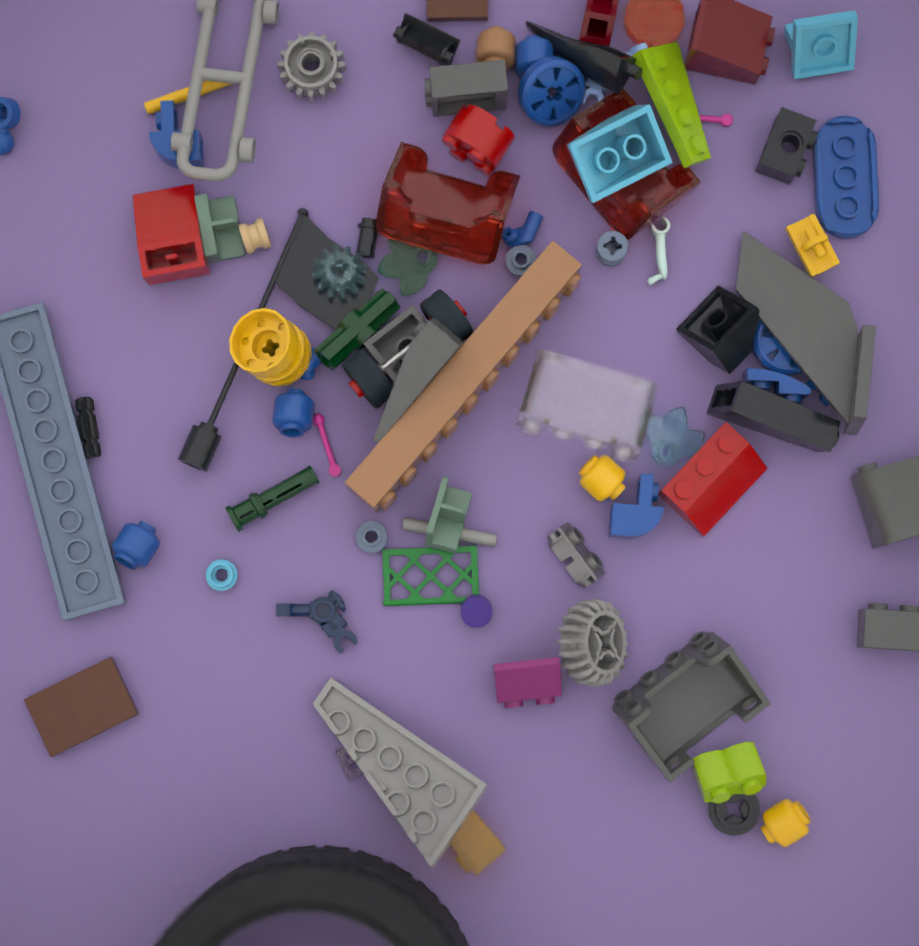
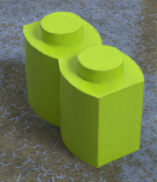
(729, 772)

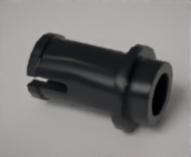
(367, 238)

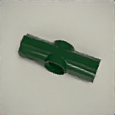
(356, 329)

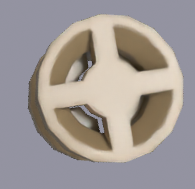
(255, 235)

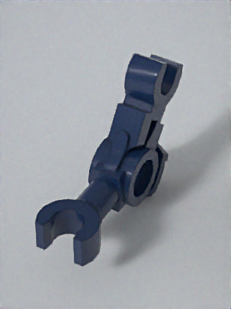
(324, 612)

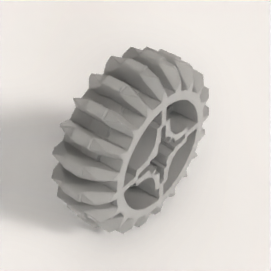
(593, 642)

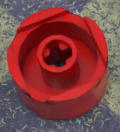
(477, 138)

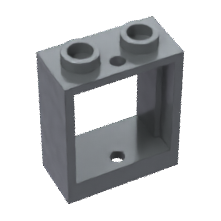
(470, 83)

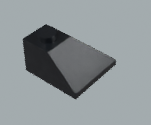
(722, 329)

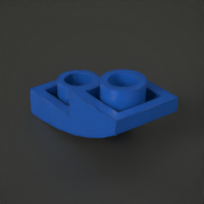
(783, 385)

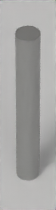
(467, 534)

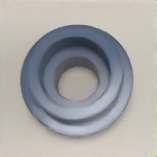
(511, 264)
(376, 546)

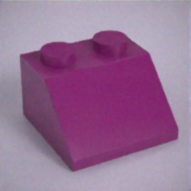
(527, 680)

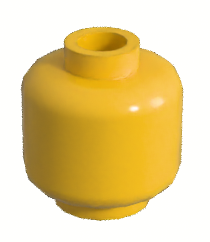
(602, 478)
(785, 822)

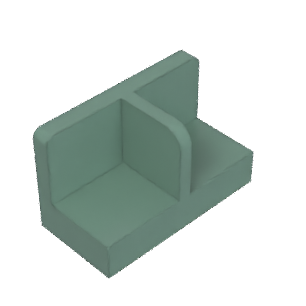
(219, 228)
(447, 518)

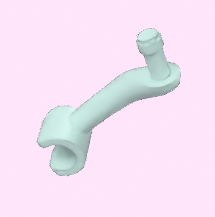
(660, 251)

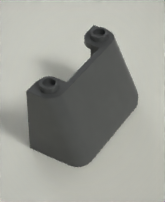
(889, 500)

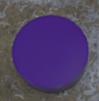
(476, 610)

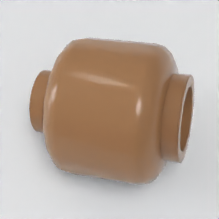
(496, 45)

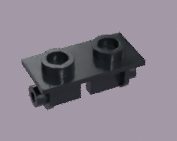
(426, 39)

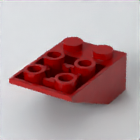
(169, 235)

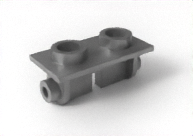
(571, 544)

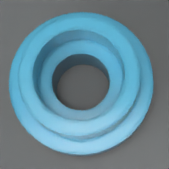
(211, 575)

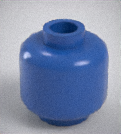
(531, 50)
(293, 413)
(135, 545)

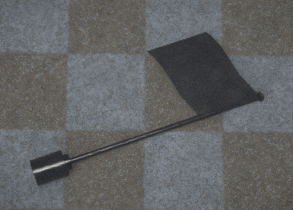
(296, 278)

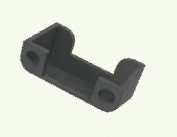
(688, 700)

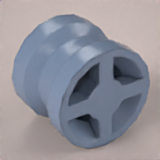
(611, 255)

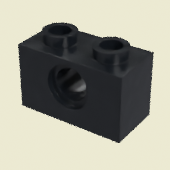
(791, 128)

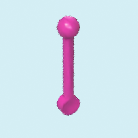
(726, 120)
(334, 469)

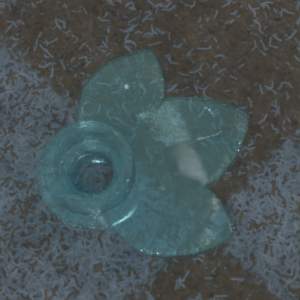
(674, 433)

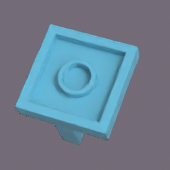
(822, 44)

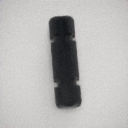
(88, 427)

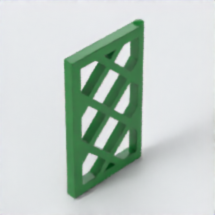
(413, 555)

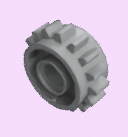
(307, 50)

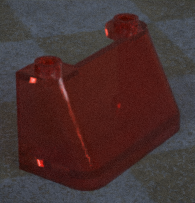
(639, 203)
(444, 210)

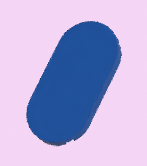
(845, 177)

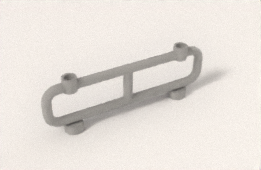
(240, 147)

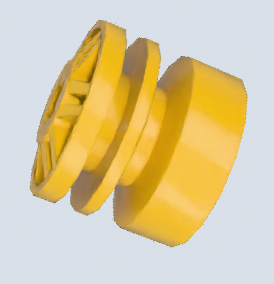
(270, 347)

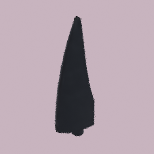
(597, 62)

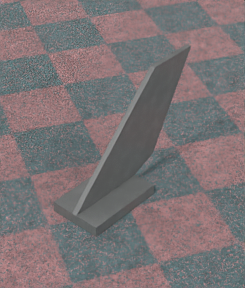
(811, 327)

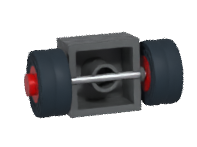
(389, 345)

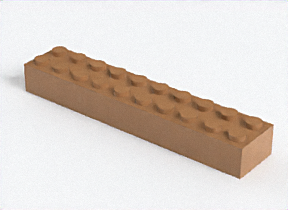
(464, 377)

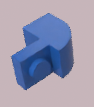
(161, 140)
(637, 519)

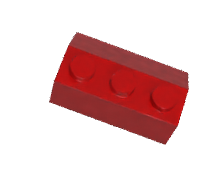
(713, 479)

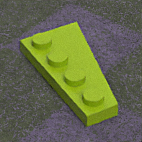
(673, 98)

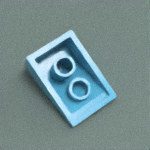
(619, 152)

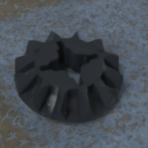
(735, 825)

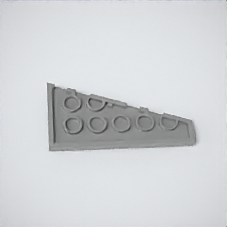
(413, 779)

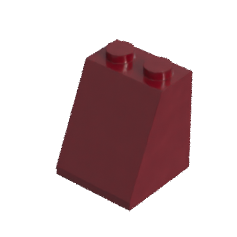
(729, 41)

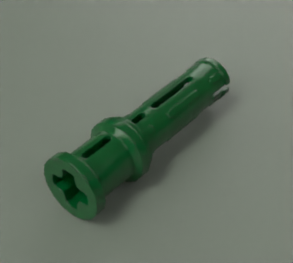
(259, 504)

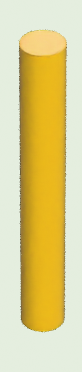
(181, 95)

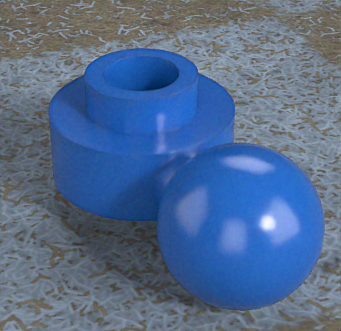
(9, 118)

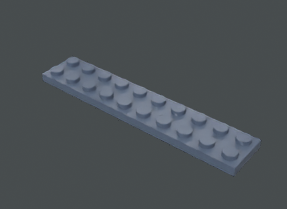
(56, 465)

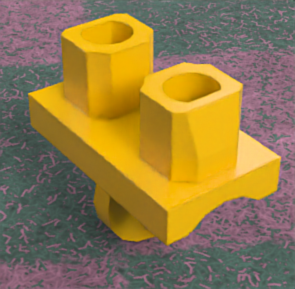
(812, 245)

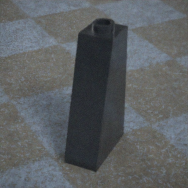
(773, 416)

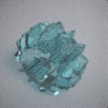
(328, 266)

